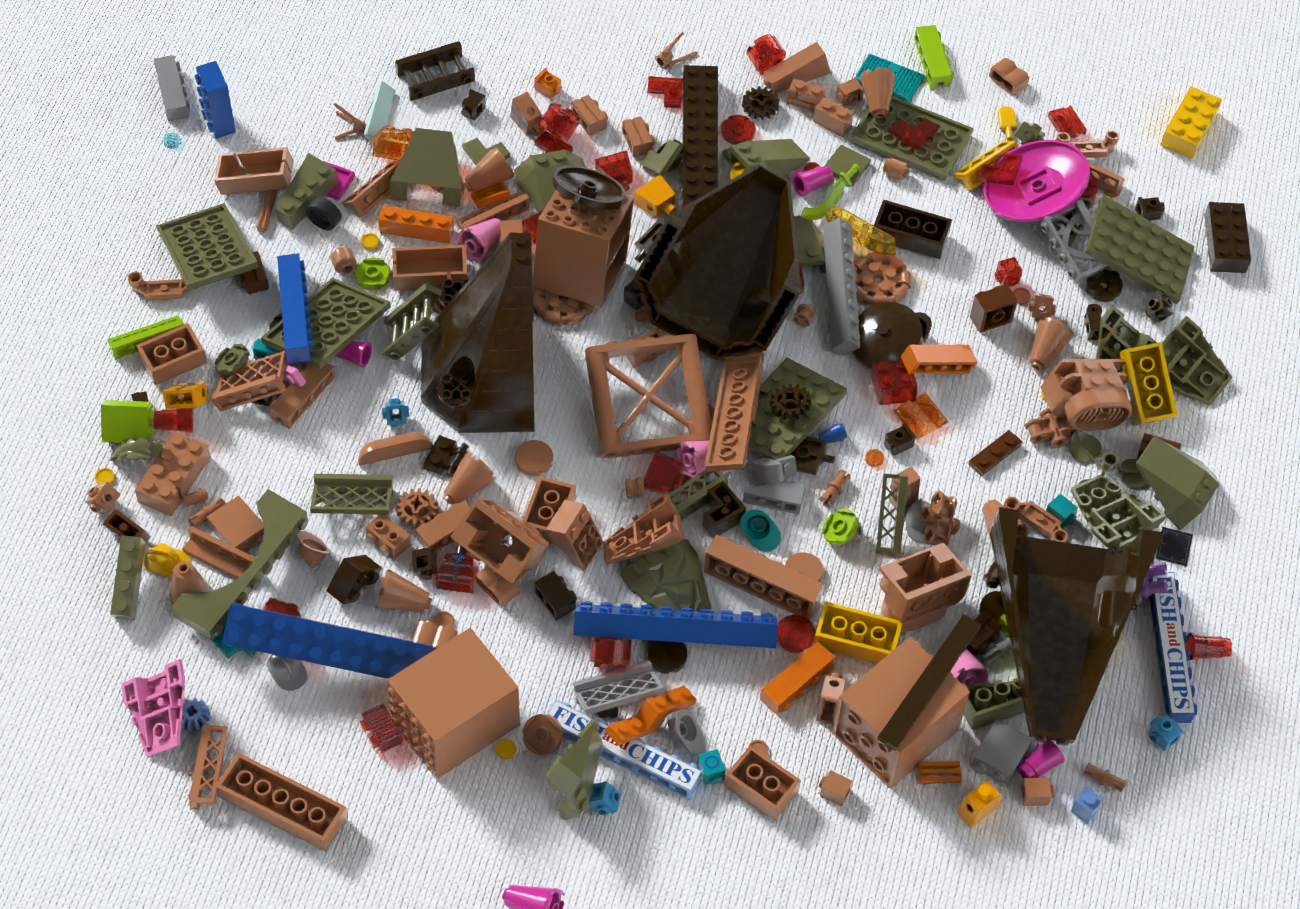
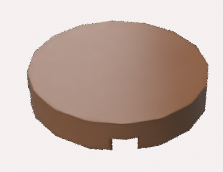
(534, 457)
(807, 564)
(542, 734)

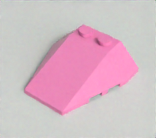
(157, 707)

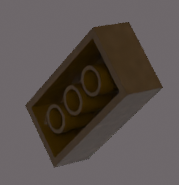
(914, 228)
(1227, 237)

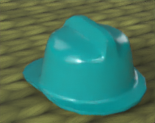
(760, 530)

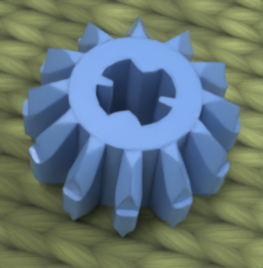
(200, 713)

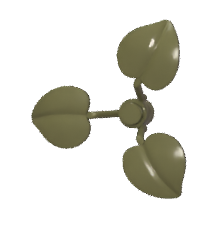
(1087, 447)

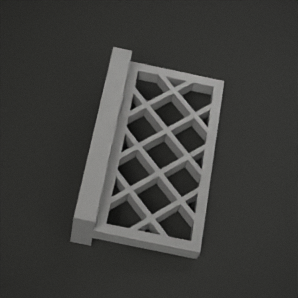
(610, 683)

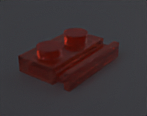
(1067, 121)

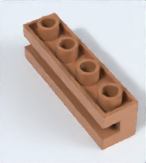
(298, 399)

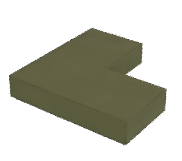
(477, 151)
(661, 162)

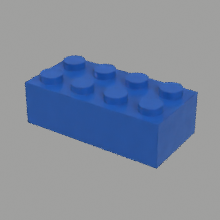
(215, 99)

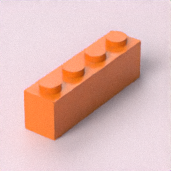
(416, 224)
(939, 359)
(797, 678)

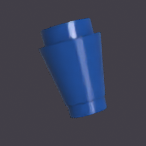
(833, 434)

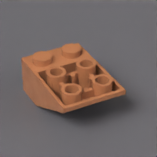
(575, 533)

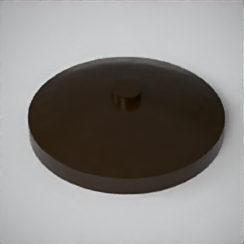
(588, 187)
(887, 332)

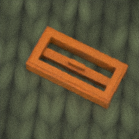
(490, 195)
(939, 768)

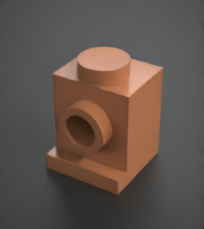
(849, 92)

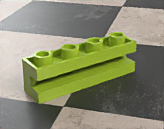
(933, 56)

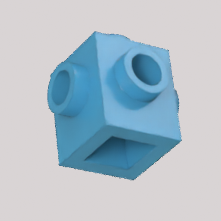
(395, 419)
(1164, 732)
(604, 798)

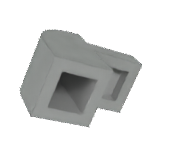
(773, 471)

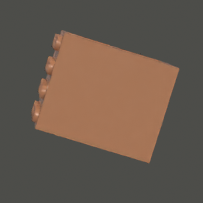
(581, 248)
(874, 699)
(454, 702)

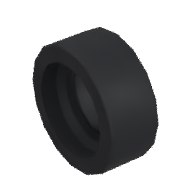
(323, 213)

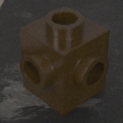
(1158, 306)

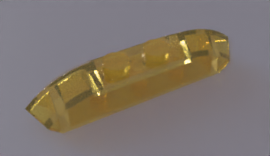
(864, 232)

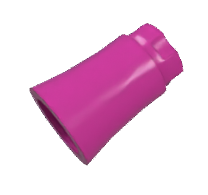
(812, 179)
(357, 353)
(1041, 760)

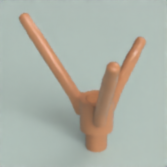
(358, 124)

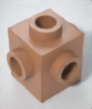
(1042, 300)
(102, 498)

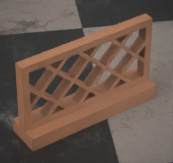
(254, 388)

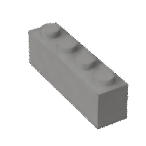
(171, 88)

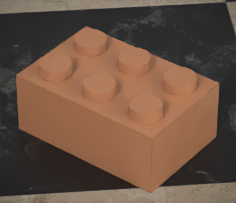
(171, 354)
(546, 501)
(762, 782)

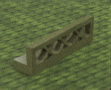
(698, 498)
(899, 513)

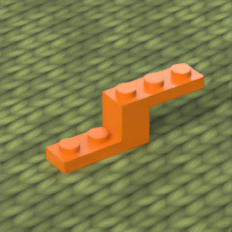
(651, 715)

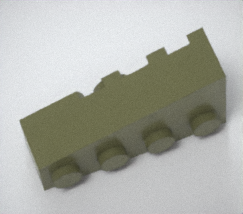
(311, 181)
(992, 702)

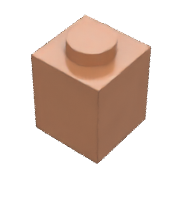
(835, 787)
(1037, 791)

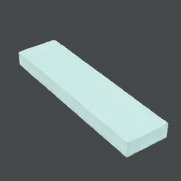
(379, 110)

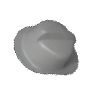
(914, 527)
(287, 672)
(685, 730)

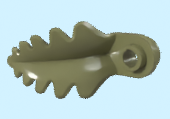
(138, 449)

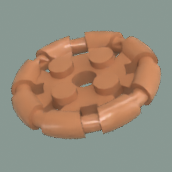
(886, 274)
(559, 308)

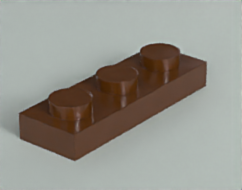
(995, 453)

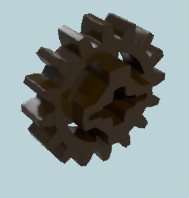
(760, 103)
(790, 402)

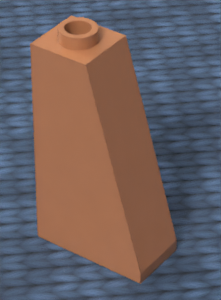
(804, 66)

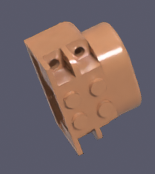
(1089, 393)
(486, 534)
(923, 586)

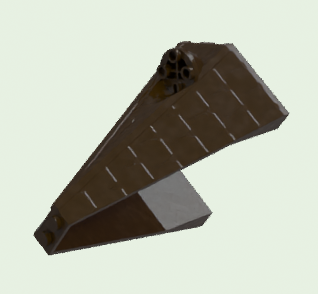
(726, 266)
(482, 352)
(1063, 617)

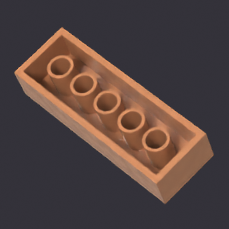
(763, 577)
(282, 801)

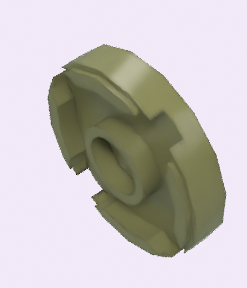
(231, 359)

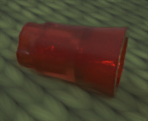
(174, 420)
(1207, 646)

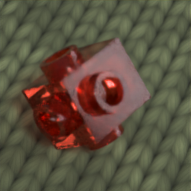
(1008, 272)

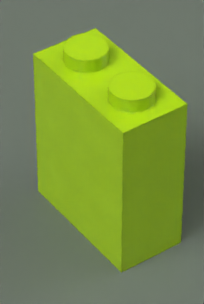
(126, 420)

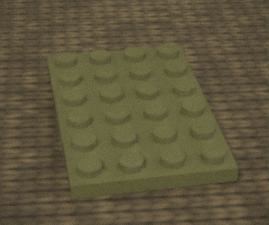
(934, 157)
(206, 246)
(1139, 249)
(336, 318)
(778, 437)

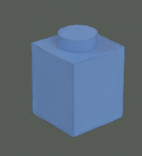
(1086, 804)

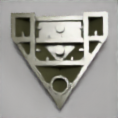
(1118, 335)

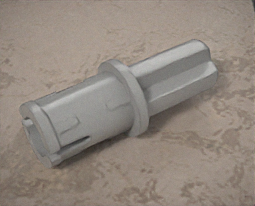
(997, 651)

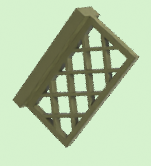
(350, 486)

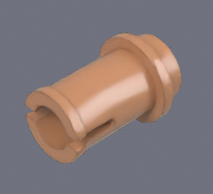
(195, 497)

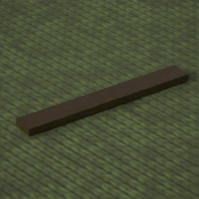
(929, 682)

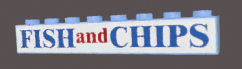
(634, 755)

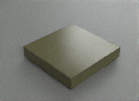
(844, 159)

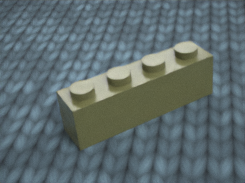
(128, 578)

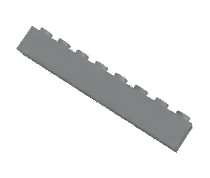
(841, 287)

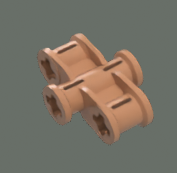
(1049, 428)
(940, 519)

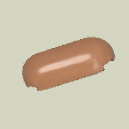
(394, 447)

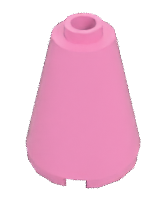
(480, 239)
(693, 456)
(969, 670)

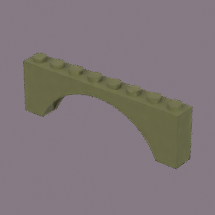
(209, 610)

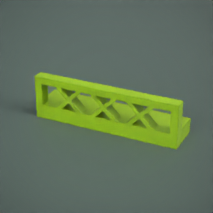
(126, 343)

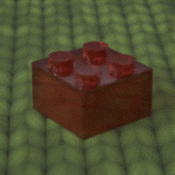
(893, 383)

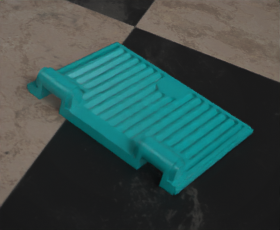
(906, 80)

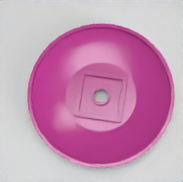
(1049, 163)

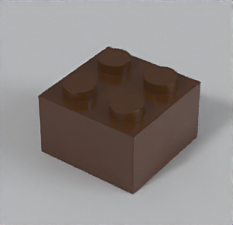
(993, 308)

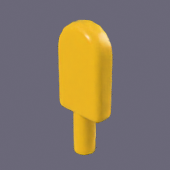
(1007, 121)

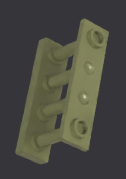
(402, 317)

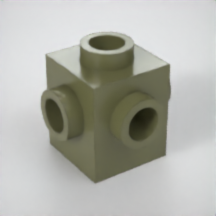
(1029, 133)

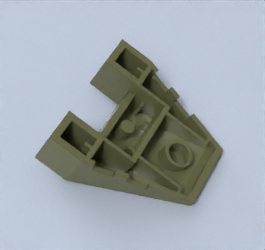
(429, 161)

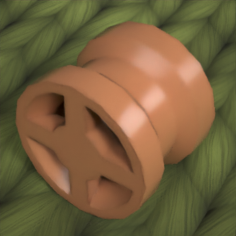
(804, 315)
(634, 487)

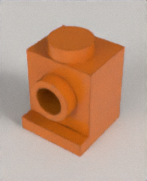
(547, 84)

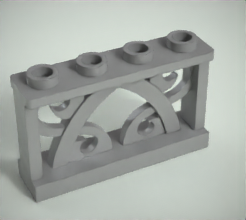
(1065, 253)

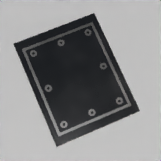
(1174, 546)

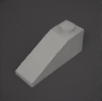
(778, 496)

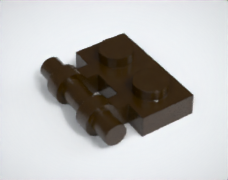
(440, 454)

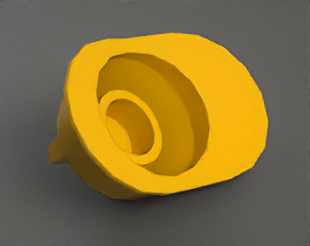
(163, 559)

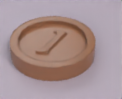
(1022, 295)
(444, 618)
(760, 746)

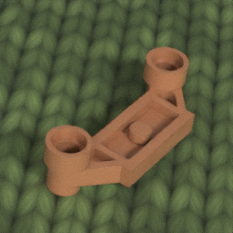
(1093, 149)
(157, 289)
(1038, 518)

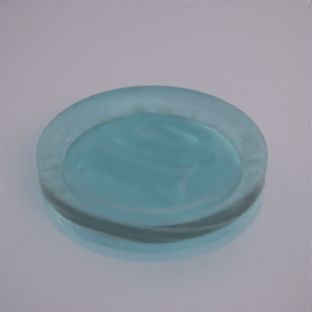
(171, 140)

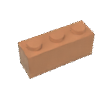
(439, 530)

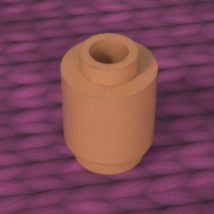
(896, 168)

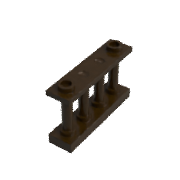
(431, 58)

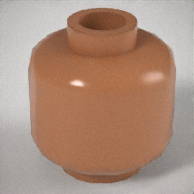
(343, 260)

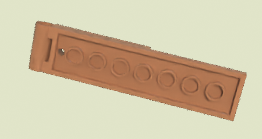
(734, 411)

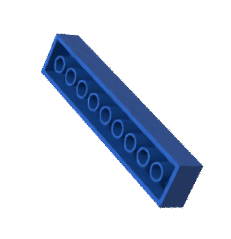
(675, 625)
(320, 642)

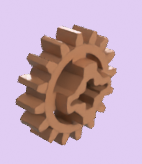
(407, 507)

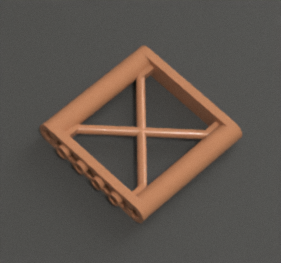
(597, 366)

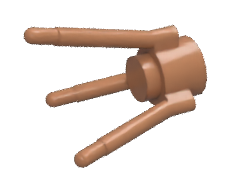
(665, 57)

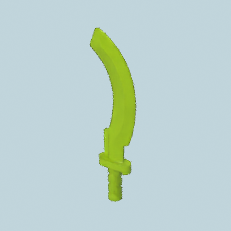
(819, 212)

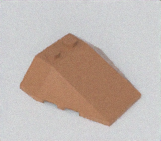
(650, 532)

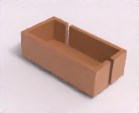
(260, 171)
(427, 265)
(172, 470)

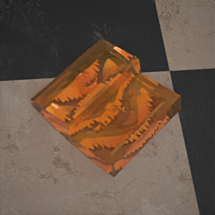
(921, 416)

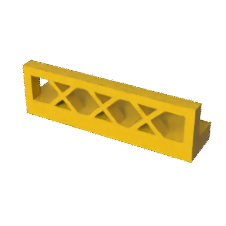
(971, 171)

